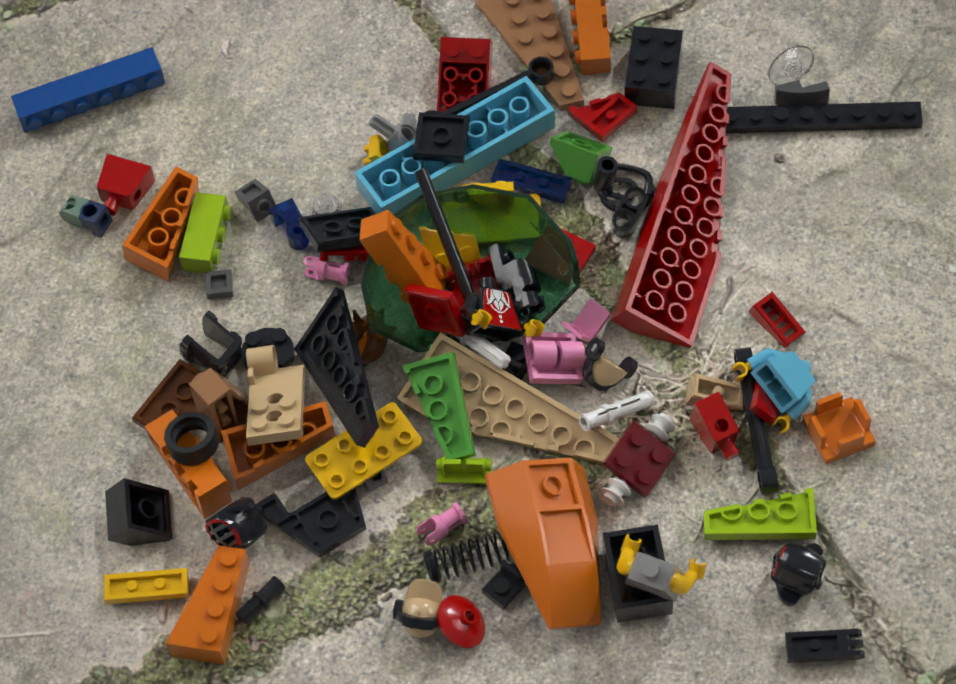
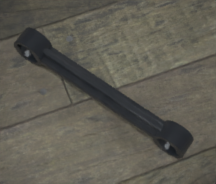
(537, 79)
(765, 470)

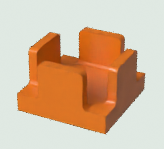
(839, 427)

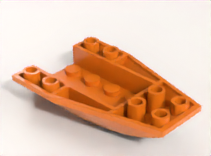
(552, 536)

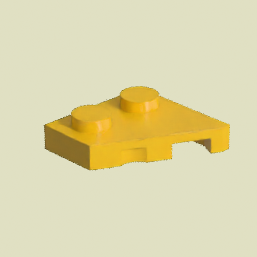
(465, 243)

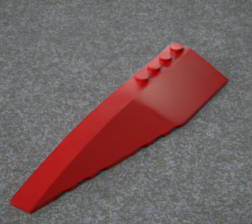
(682, 231)

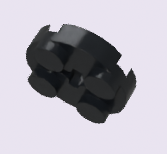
(267, 337)

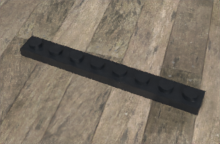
(824, 117)

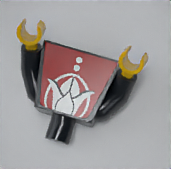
(494, 316)

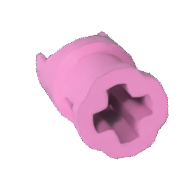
(327, 270)
(442, 524)

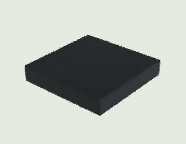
(441, 137)

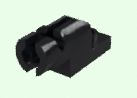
(519, 279)

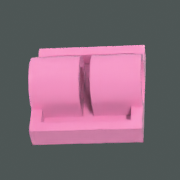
(554, 358)

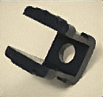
(215, 331)

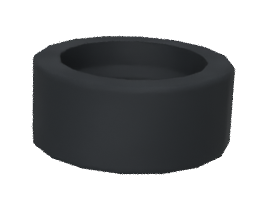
(184, 424)

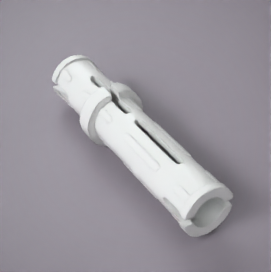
(607, 413)

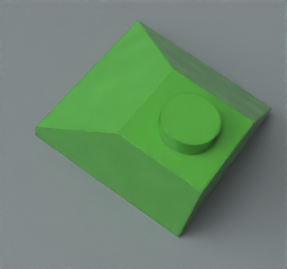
(578, 155)

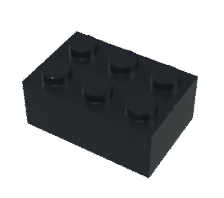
(654, 66)
(629, 601)

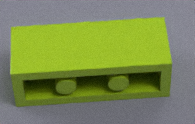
(205, 233)

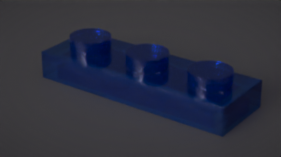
(533, 180)

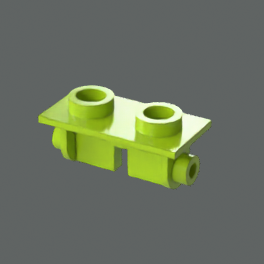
(463, 471)

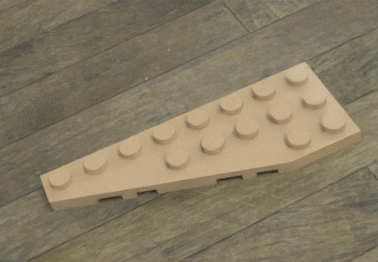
(514, 411)

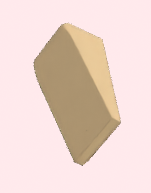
(704, 386)

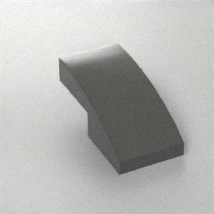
(794, 94)

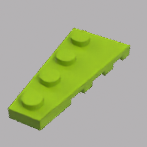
(776, 518)

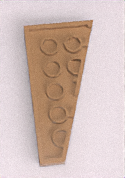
(531, 32)

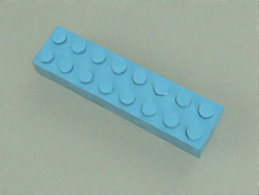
(495, 129)

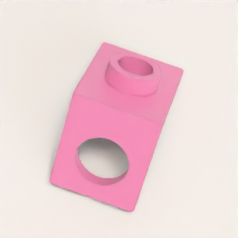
(588, 321)

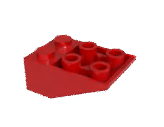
(463, 69)

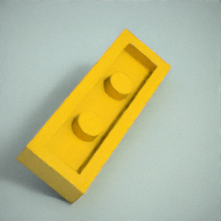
(146, 586)

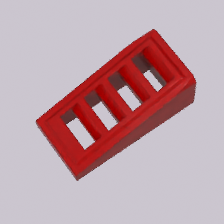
(772, 301)

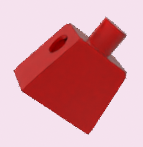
(123, 183)
(715, 426)

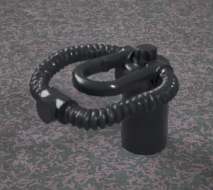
(606, 177)

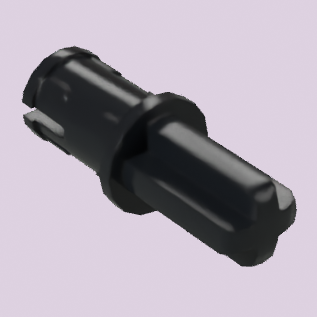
(260, 600)

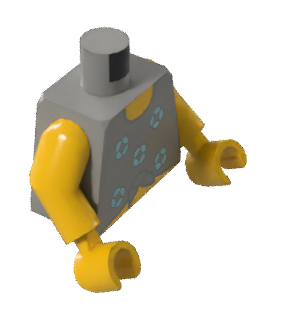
(655, 574)

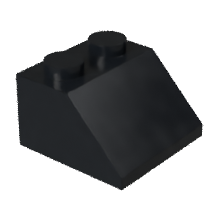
(137, 513)

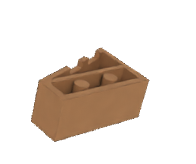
(219, 400)

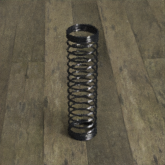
(432, 562)

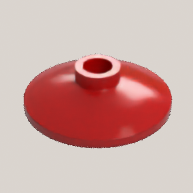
(461, 621)

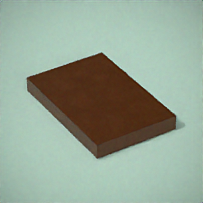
(171, 394)

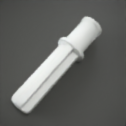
(486, 350)

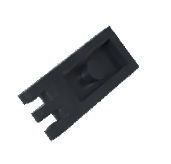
(824, 645)

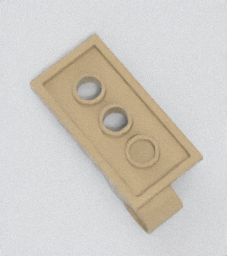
(268, 386)

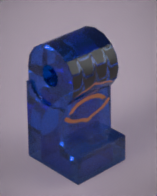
(288, 216)

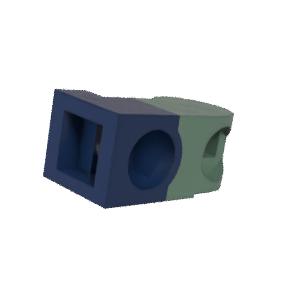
(86, 215)

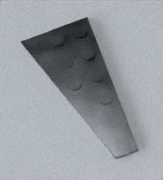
(336, 365)

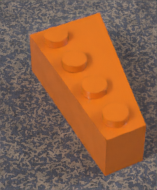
(591, 36)
(161, 229)
(400, 253)
(257, 461)
(201, 482)
(209, 616)

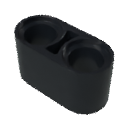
(629, 212)

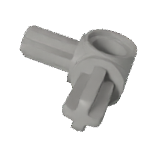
(398, 134)

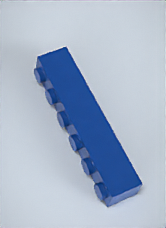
(88, 89)

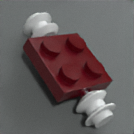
(638, 459)

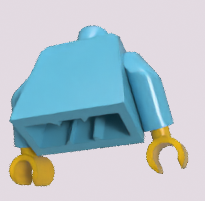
(783, 379)

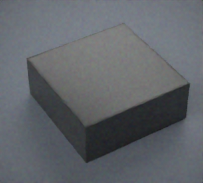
(219, 284)

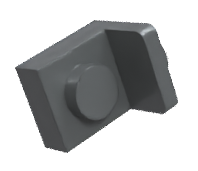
(256, 198)

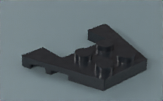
(319, 523)

